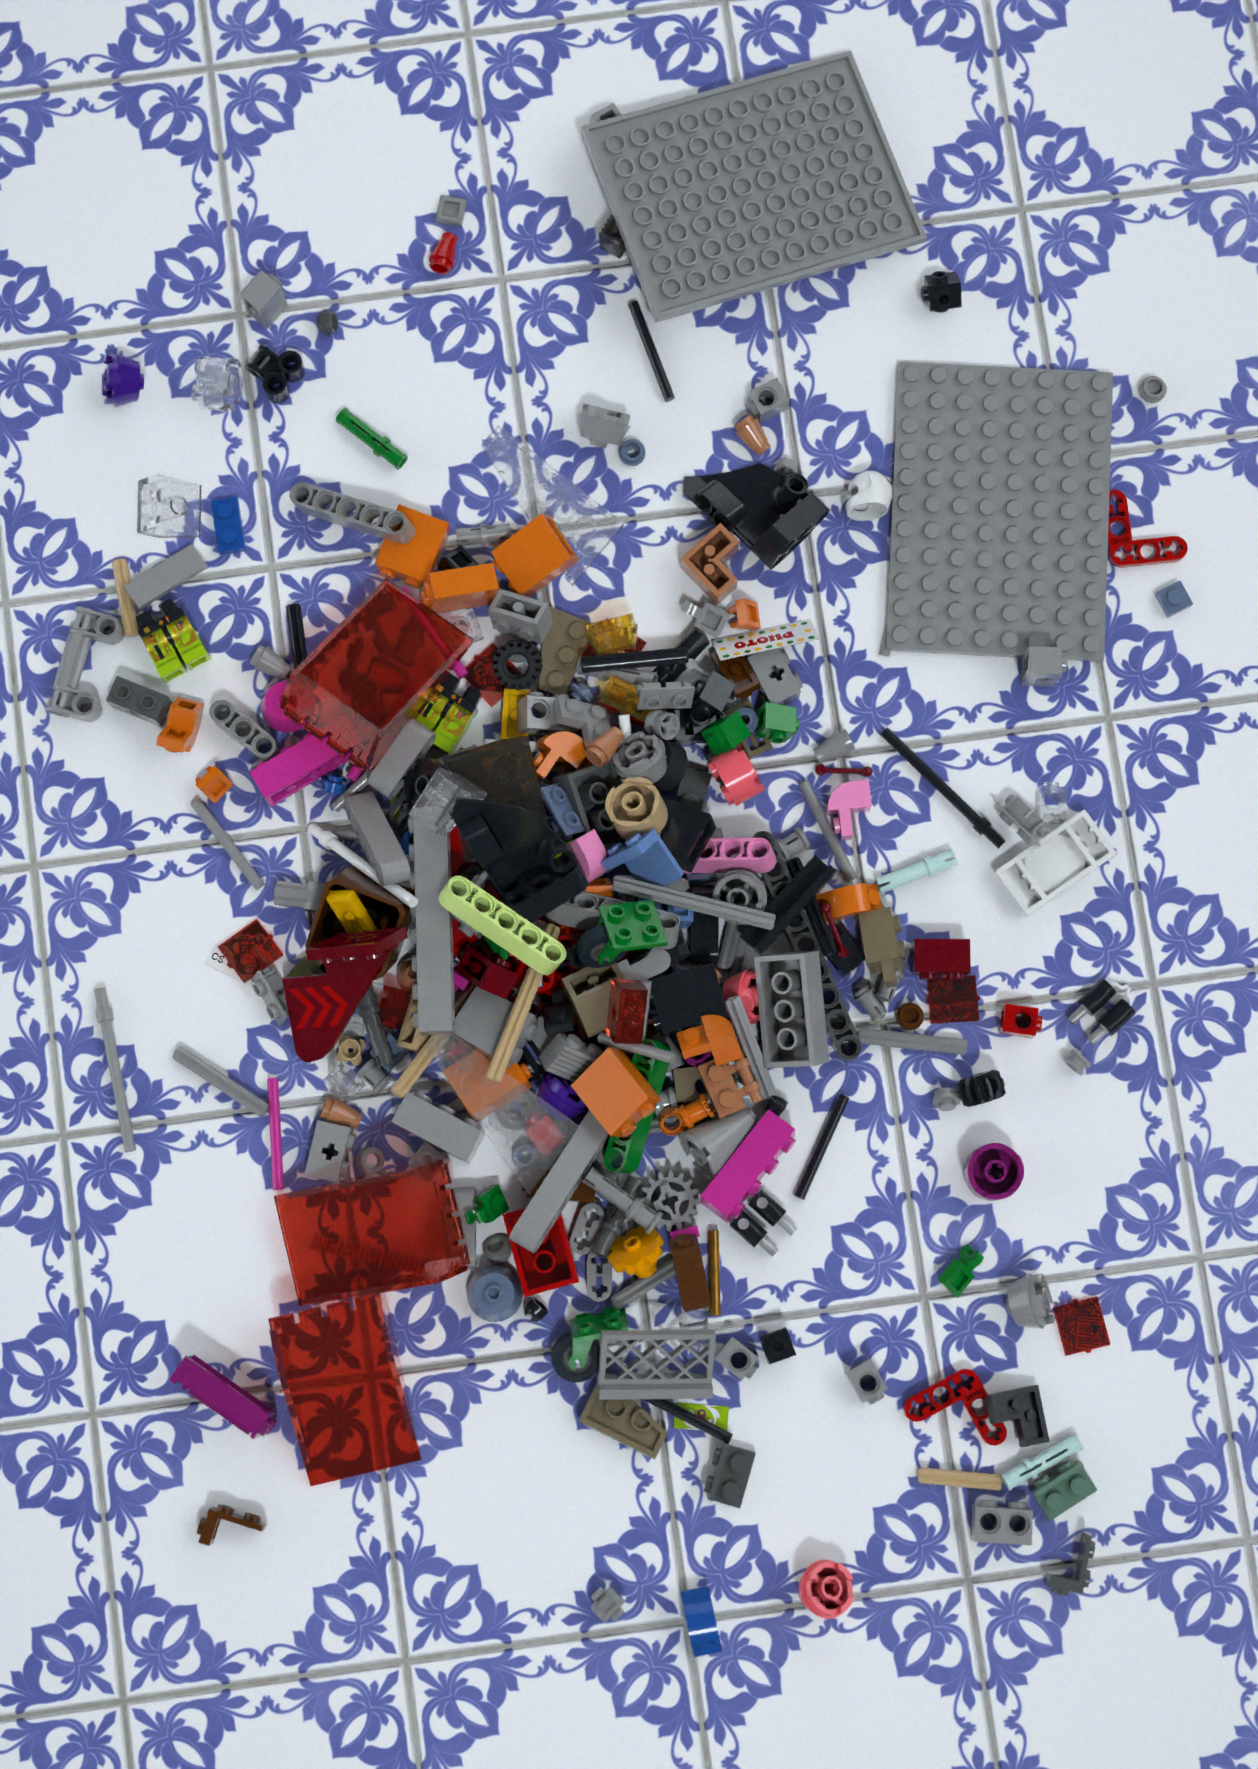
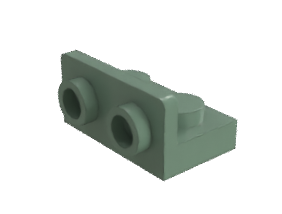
(1063, 1489)

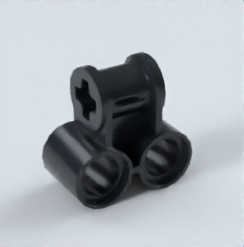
(271, 370)

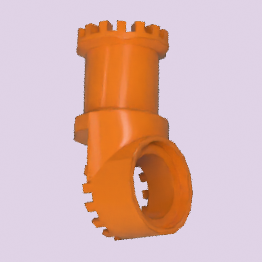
(687, 1115)

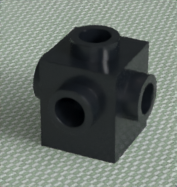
(941, 291)

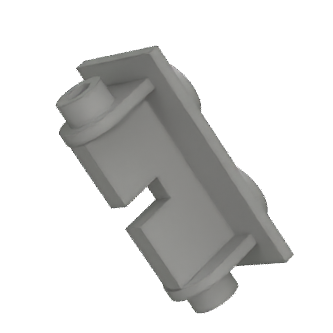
(672, 696)
(1029, 828)
(266, 985)

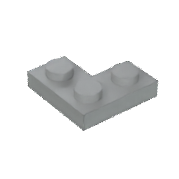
(588, 717)

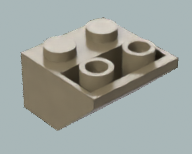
(590, 995)

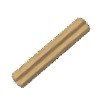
(126, 605)
(960, 1478)

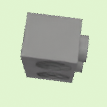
(547, 722)
(1001, 1531)

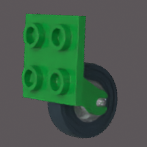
(619, 930)
(578, 1352)

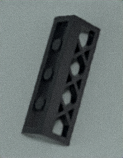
(790, 903)

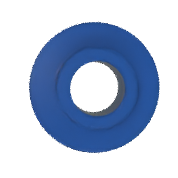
(333, 783)

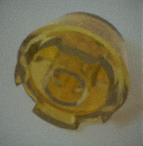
(612, 634)

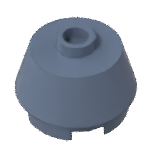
(494, 1293)

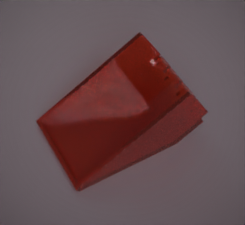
(374, 674)
(373, 1233)
(345, 1388)

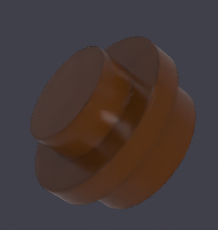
(909, 1016)

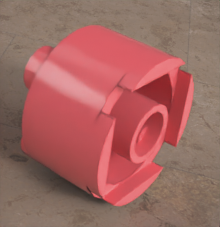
(737, 775)

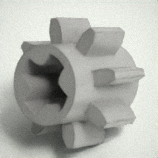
(607, 1604)

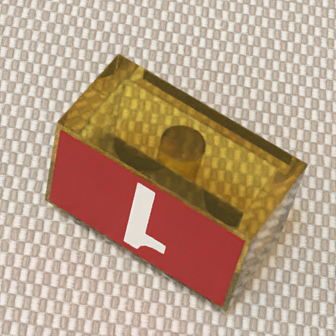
(621, 699)

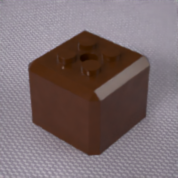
(389, 910)

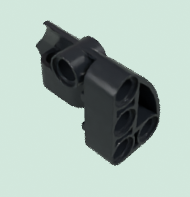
(759, 508)
(519, 856)

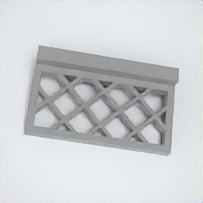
(655, 1383)

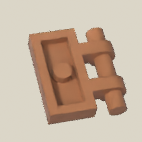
(722, 1088)

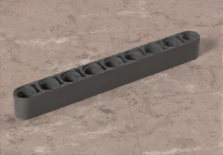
(805, 932)

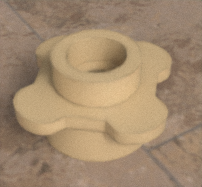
(347, 1043)

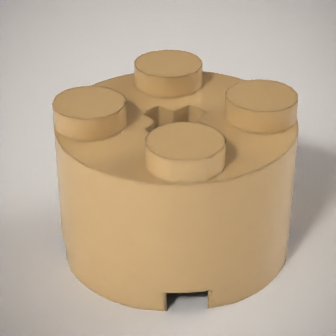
(636, 807)

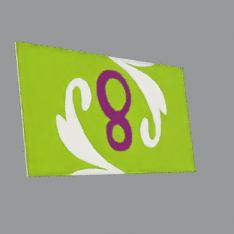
(715, 1414)

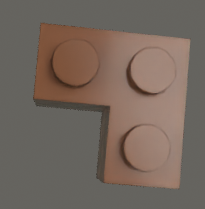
(706, 562)

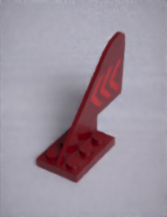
(325, 1003)

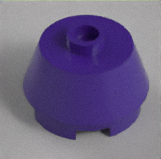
(121, 380)
(561, 1095)

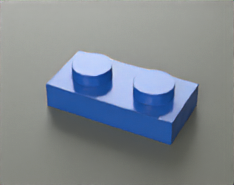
(228, 525)

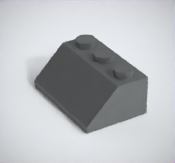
(587, 793)

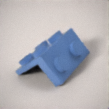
(645, 858)

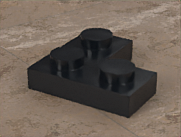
(1025, 1408)

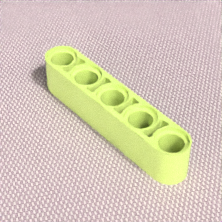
(515, 925)

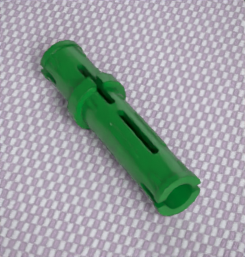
(395, 456)

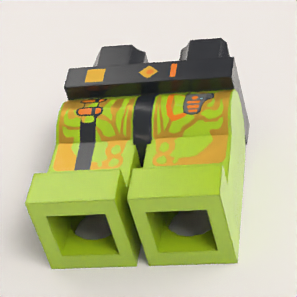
(165, 634)
(450, 714)

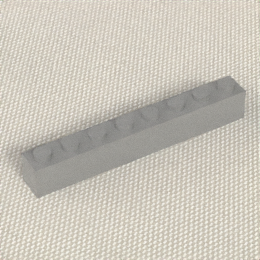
(432, 932)

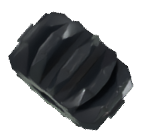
(981, 1088)

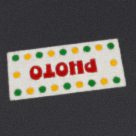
(765, 639)

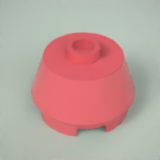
(744, 986)
(826, 1589)

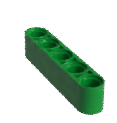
(633, 1147)

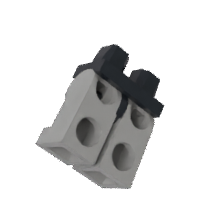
(657, 963)

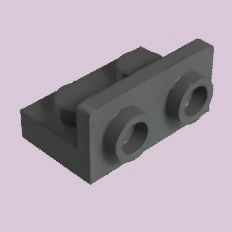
(730, 1475)

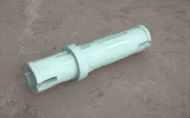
(916, 871)
(1031, 1467)

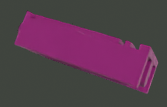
(224, 1397)

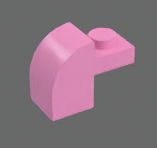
(847, 799)
(589, 853)

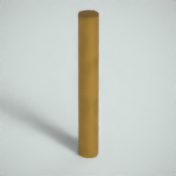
(714, 1273)

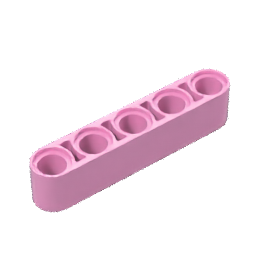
(747, 859)

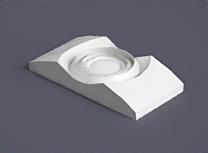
(1057, 864)

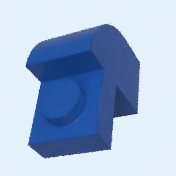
(701, 1621)

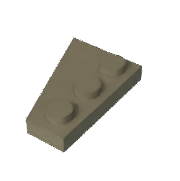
(561, 651)
(625, 1423)

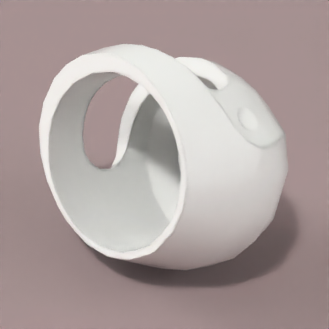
(872, 489)

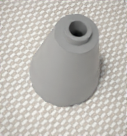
(717, 1140)

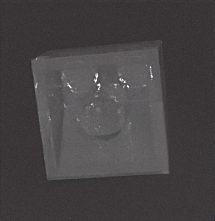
(168, 507)

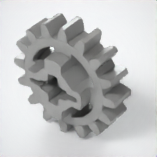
(682, 1196)

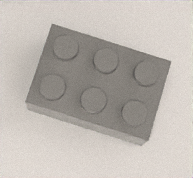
(439, 1126)

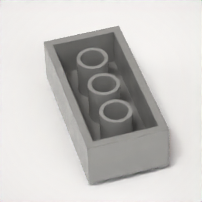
(791, 1009)

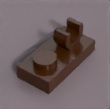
(739, 673)

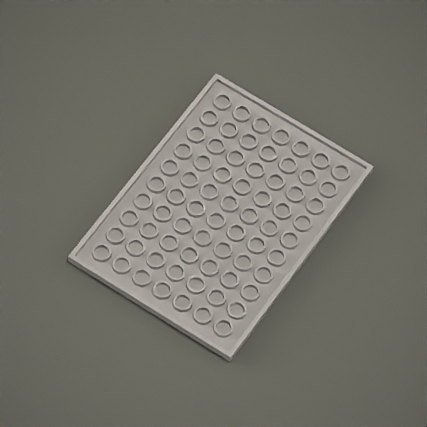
(753, 185)
(999, 510)

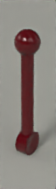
(821, 770)
(842, 950)

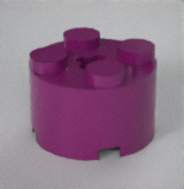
(1001, 1158)

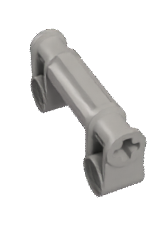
(66, 698)

